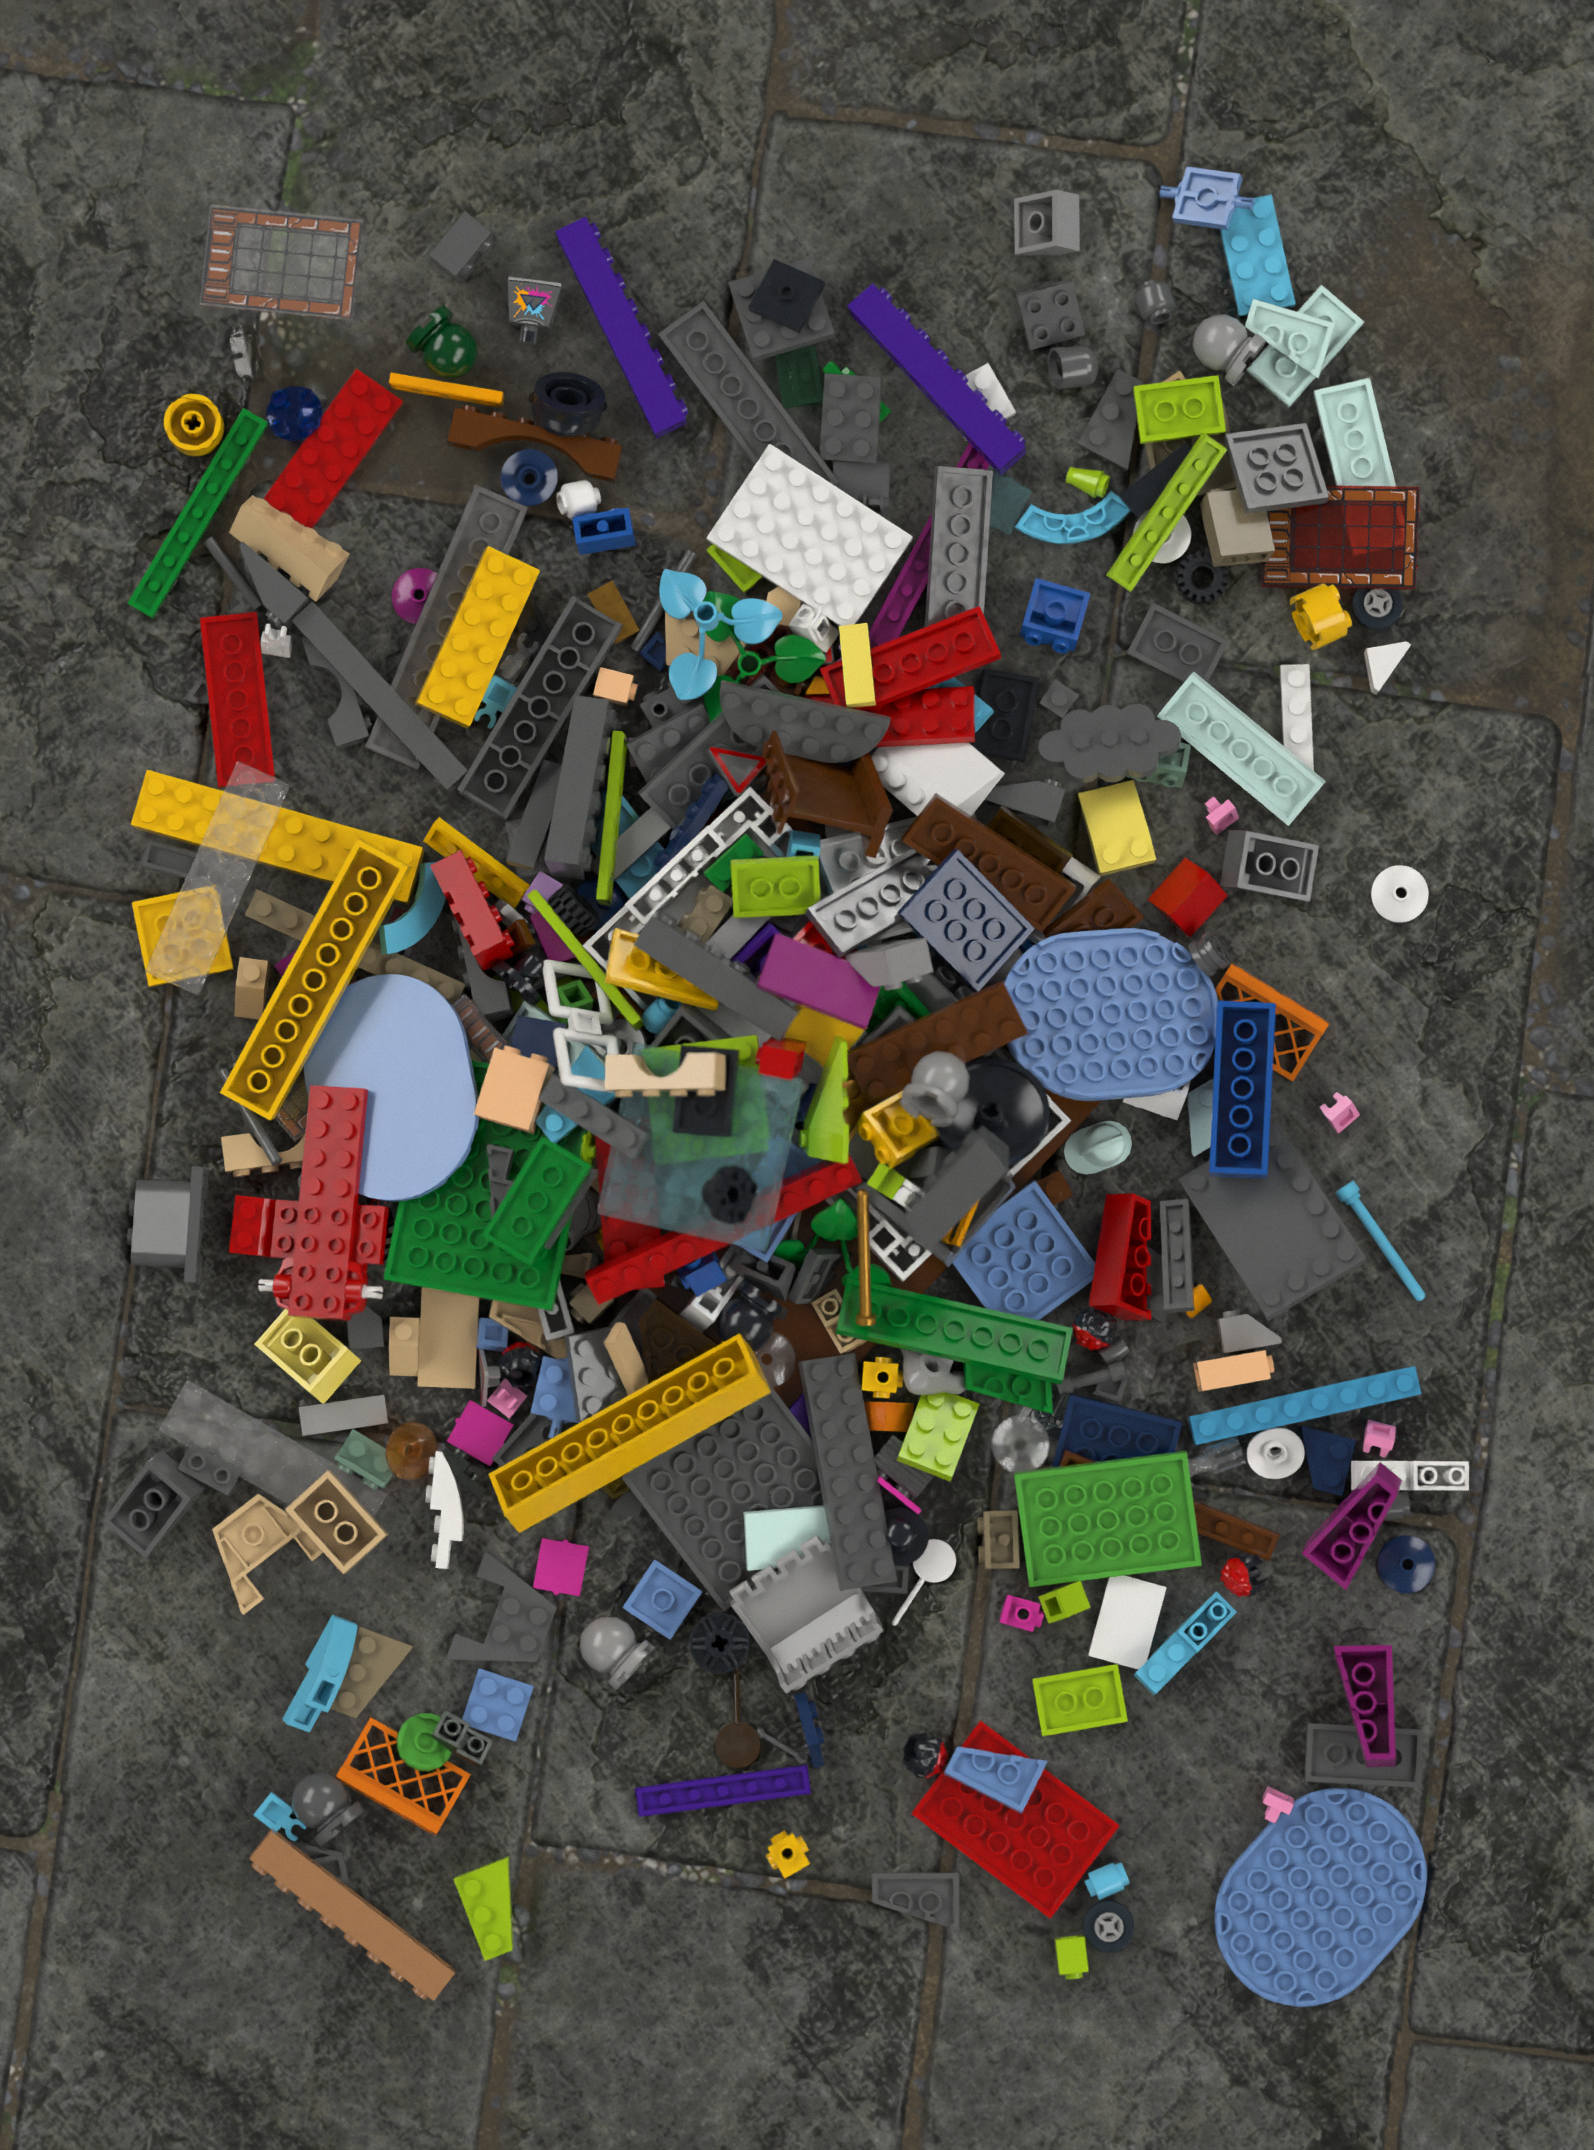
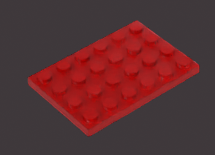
(1030, 1852)

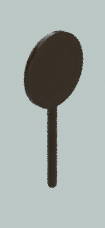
(738, 1742)

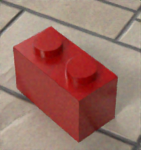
(781, 1058)

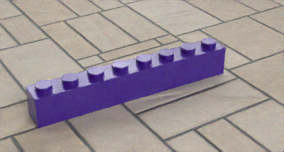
(621, 328)
(937, 379)

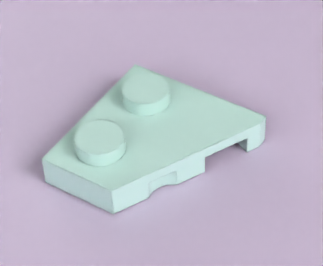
(1200, 1117)

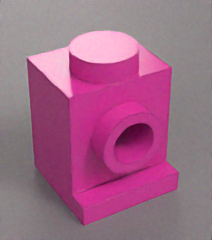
(1010, 1613)

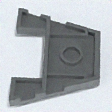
(499, 1168)
(517, 1625)

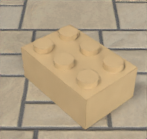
(336, 1521)

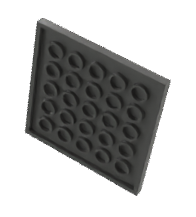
(708, 1482)

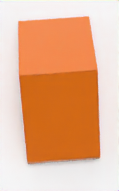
(889, 1416)

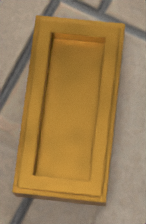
(610, 603)

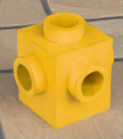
(870, 1374)
(790, 1864)

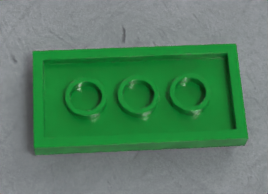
(537, 1201)

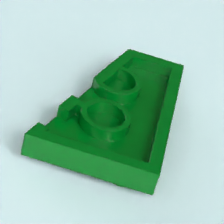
(1009, 1387)

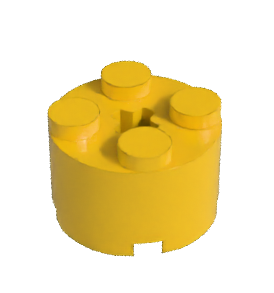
(184, 412)
(1320, 615)

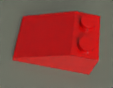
(252, 1226)

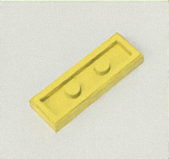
(857, 665)

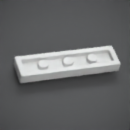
(1297, 711)

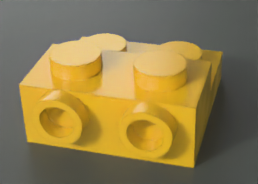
(895, 1131)

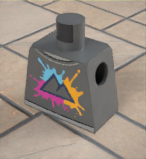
(532, 306)

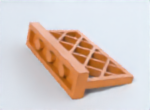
(1284, 1005)
(389, 1798)

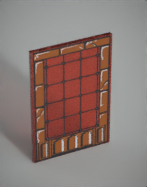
(1353, 541)

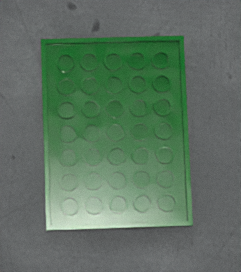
(440, 1234)

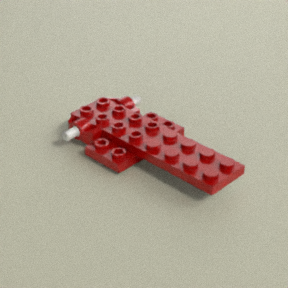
(326, 1233)

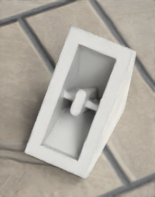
(1382, 661)

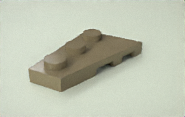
(369, 1667)

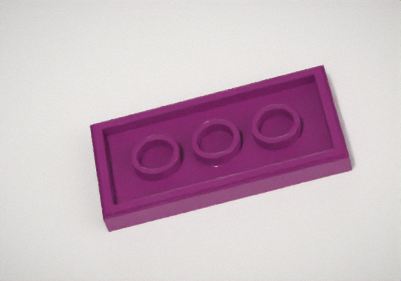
(817, 981)

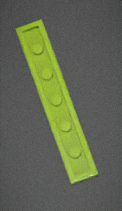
(1166, 512)
(611, 818)
(585, 959)

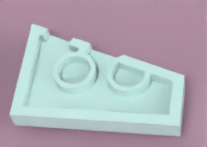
(1292, 333)

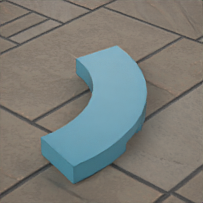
(1074, 527)
(420, 917)

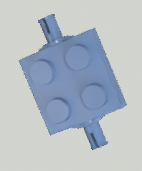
(1207, 198)
(554, 1394)

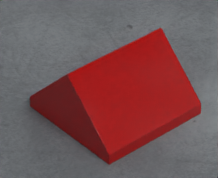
(1188, 897)

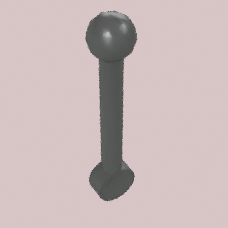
(801, 1757)

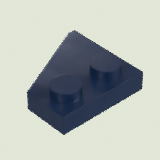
(1327, 1459)
(812, 1734)

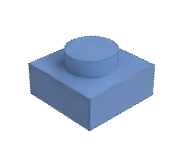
(491, 1335)

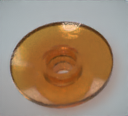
(421, 1447)

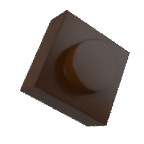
(1055, 1187)

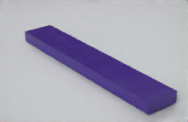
(723, 1790)

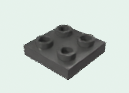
(1050, 313)

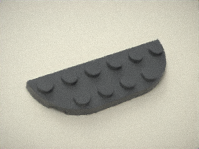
(804, 725)

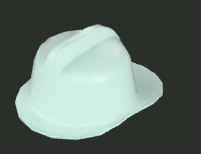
(1097, 1147)

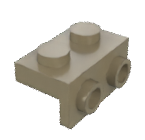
(1000, 1539)

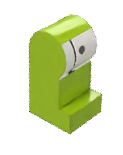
(892, 1184)

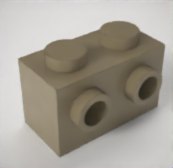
(708, 914)
(585, 1306)

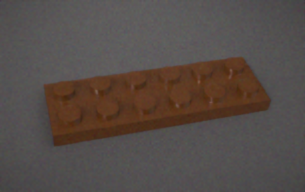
(1022, 879)
(962, 1028)

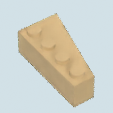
(289, 546)

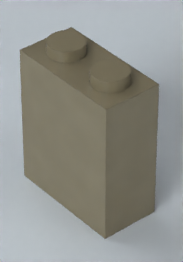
(1231, 533)

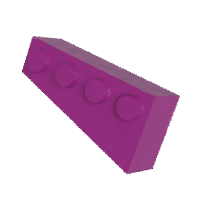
(1349, 1531)
(1368, 1687)

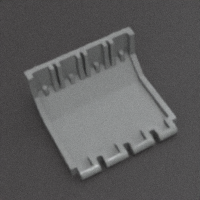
(803, 1615)

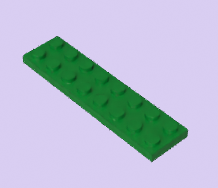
(958, 1332)

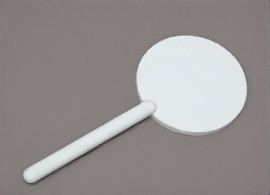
(933, 1566)

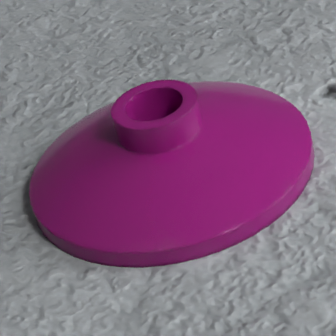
(403, 593)

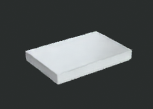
(1127, 1621)

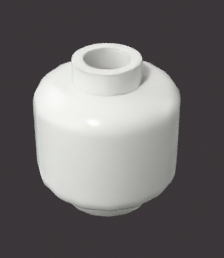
(578, 499)

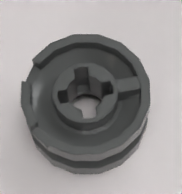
(1209, 954)

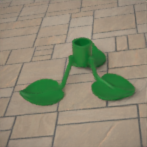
(795, 658)
(831, 1224)

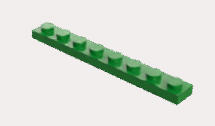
(198, 513)

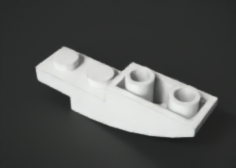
(1418, 1474)
(444, 1496)

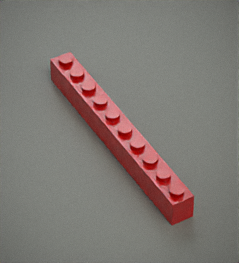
(679, 1249)

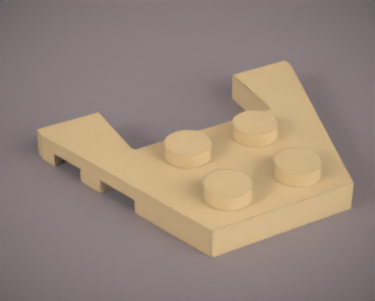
(684, 637)
(526, 1320)
(251, 1538)

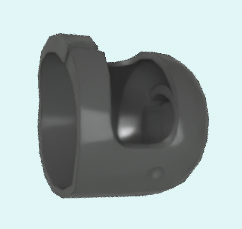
(1078, 366)

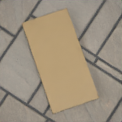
(448, 1340)

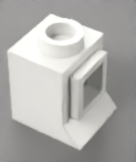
(814, 626)

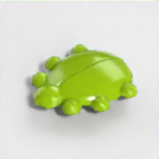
(588, 1148)

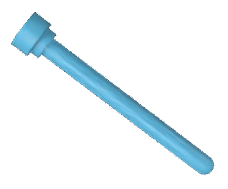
(1350, 1195)

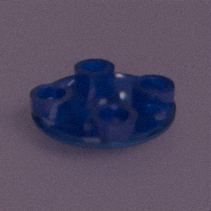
(294, 413)

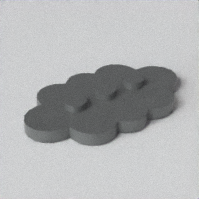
(1109, 743)

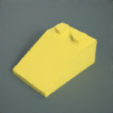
(1116, 828)
(308, 1354)

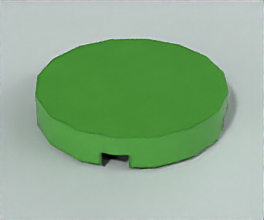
(418, 1747)

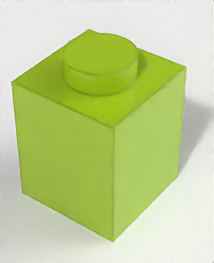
(1064, 1602)
(1071, 1956)

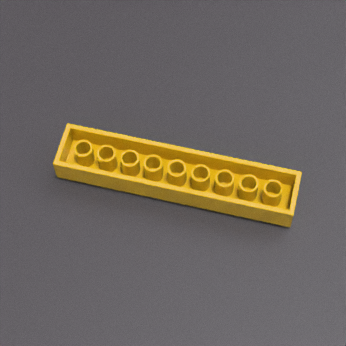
(295, 843)
(315, 979)
(629, 1433)

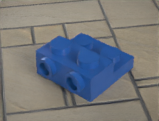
(1054, 616)

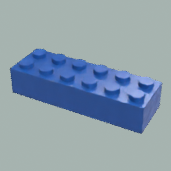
(1242, 1090)

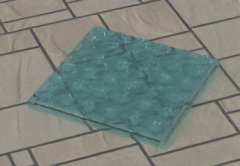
(672, 1167)

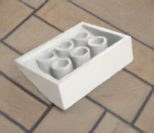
(950, 770)

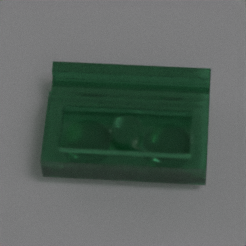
(799, 378)

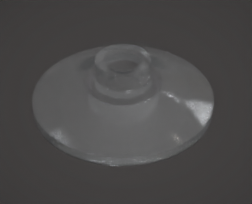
(783, 1359)
(1020, 1428)

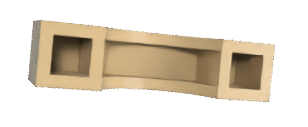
(698, 1073)
(244, 1154)

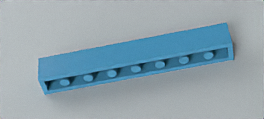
(1304, 1405)

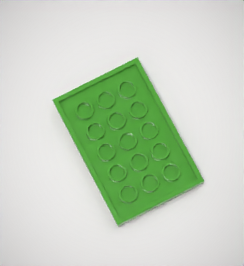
(1107, 1518)

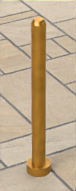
(865, 1317)

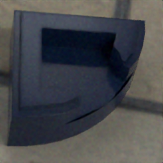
(655, 652)

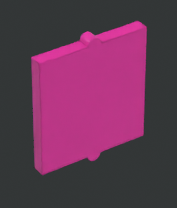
(479, 1432)
(897, 1494)
(560, 1567)

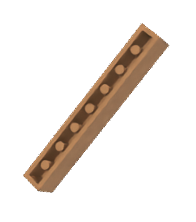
(352, 1914)

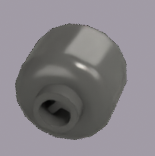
(1155, 302)

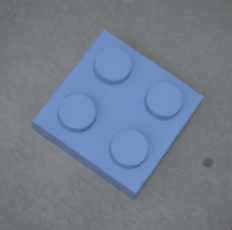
(662, 1599)
(497, 1704)

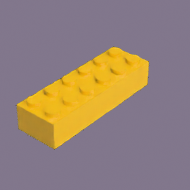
(477, 637)

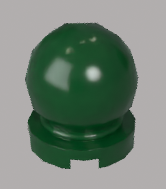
(445, 346)

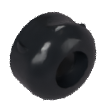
(567, 404)

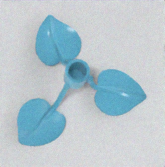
(685, 593)

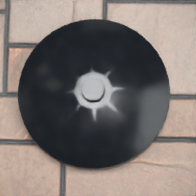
(1005, 1102)

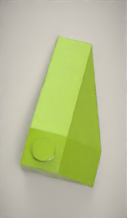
(825, 1126)

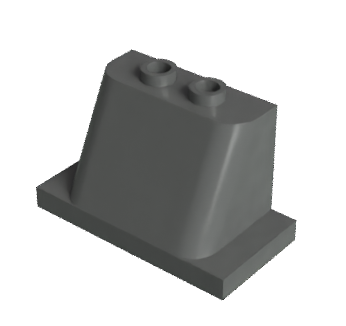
(169, 1224)

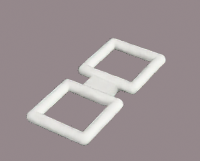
(583, 1024)

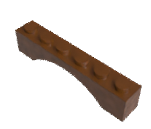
(477, 431)

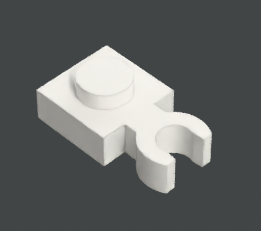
(276, 642)

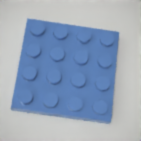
(1025, 1257)

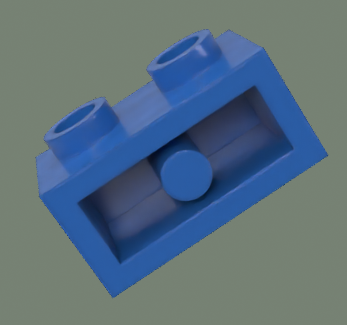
(604, 531)
(702, 1274)

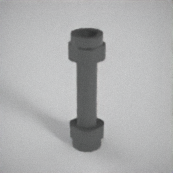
(1115, 1372)

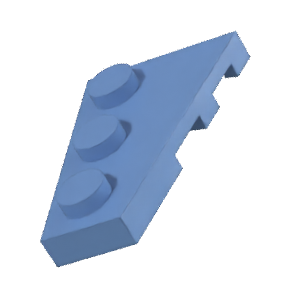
(998, 1776)

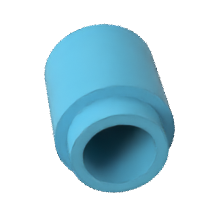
(659, 1014)
(1107, 1880)

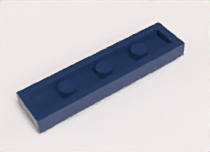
(696, 817)

